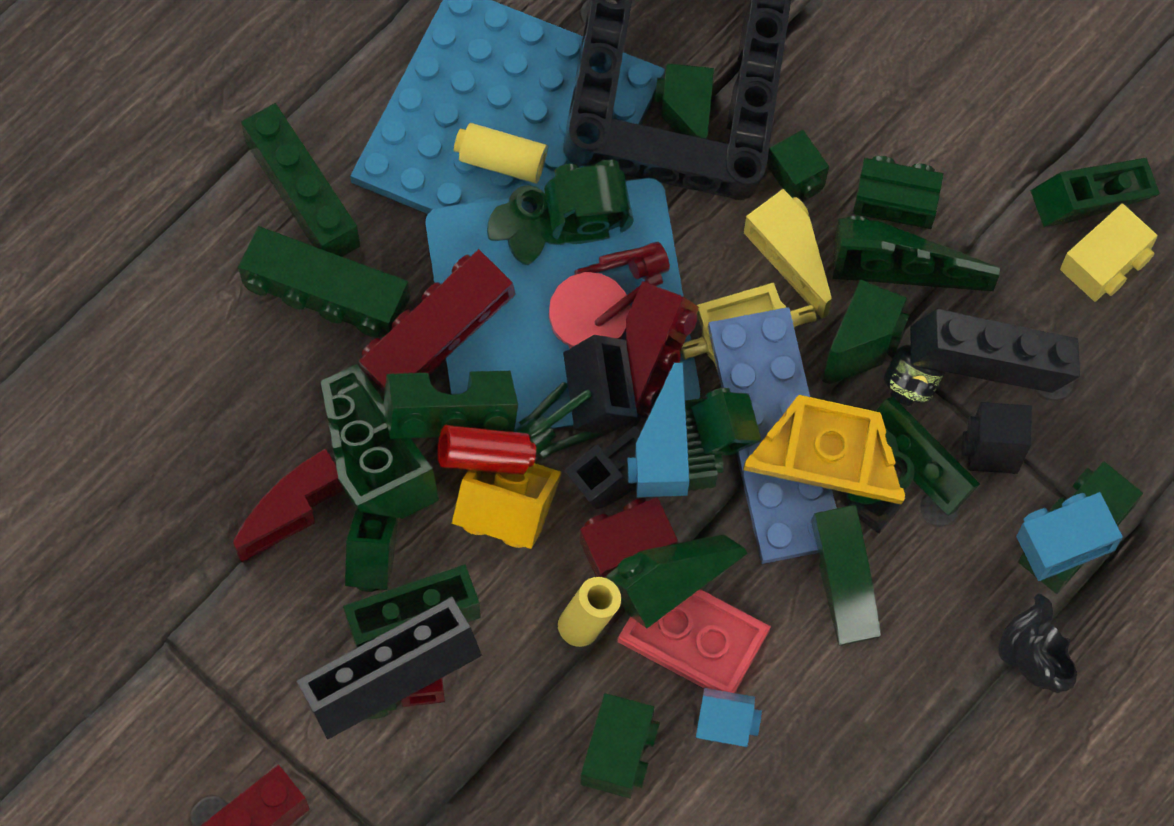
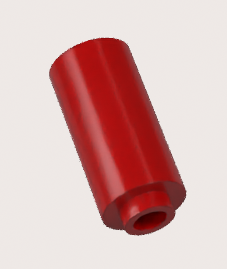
(485, 450)

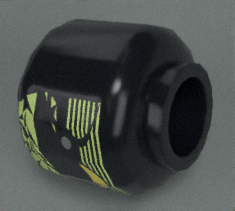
(911, 382)

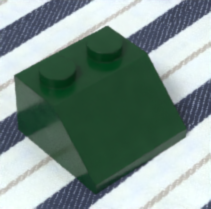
(867, 332)

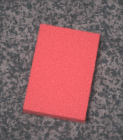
(700, 641)

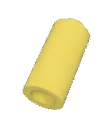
(501, 152)
(589, 611)

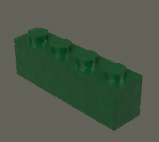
(300, 182)
(323, 282)

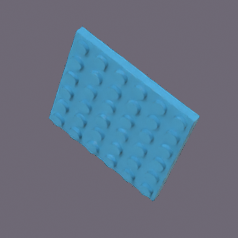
(491, 71)

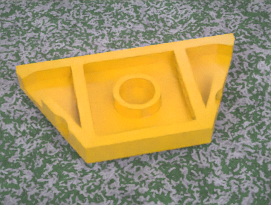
(830, 449)

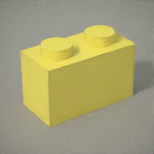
(1109, 253)

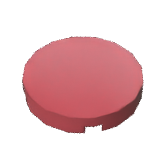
(580, 302)

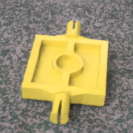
(740, 304)

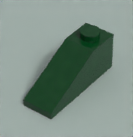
(1093, 191)
(666, 576)

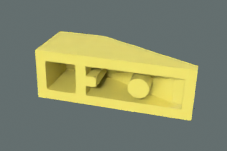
(787, 240)

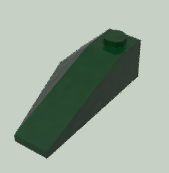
(890, 255)
(374, 471)

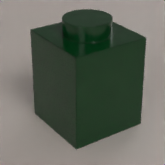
(798, 166)
(726, 422)

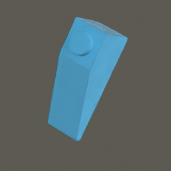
(662, 449)

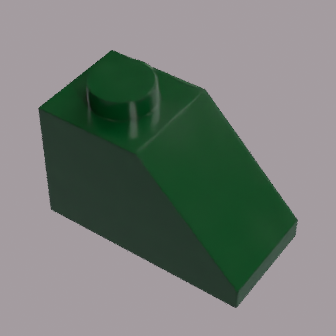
(686, 98)
(370, 551)

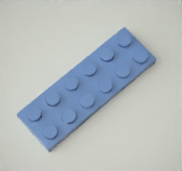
(763, 359)

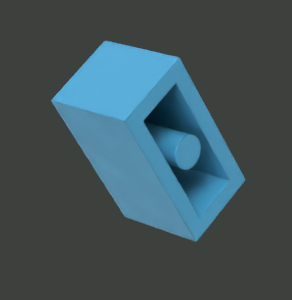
(1068, 535)

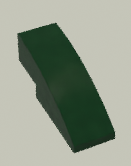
(846, 574)

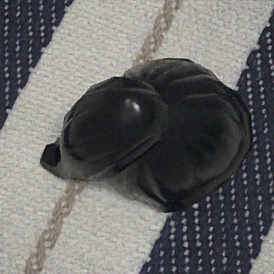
(1039, 648)

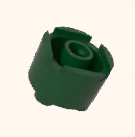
(588, 202)

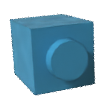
(728, 717)

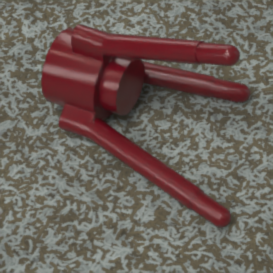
(644, 262)

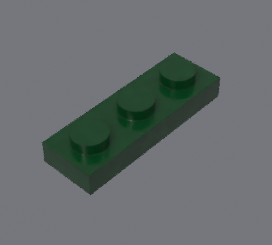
(934, 466)

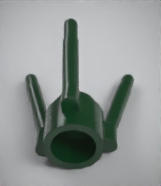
(540, 429)

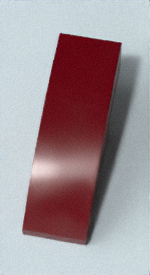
(288, 505)

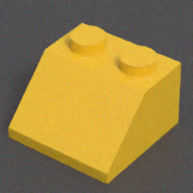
(506, 504)

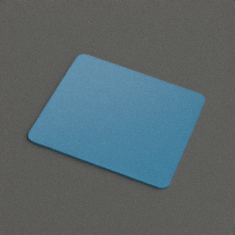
(520, 332)

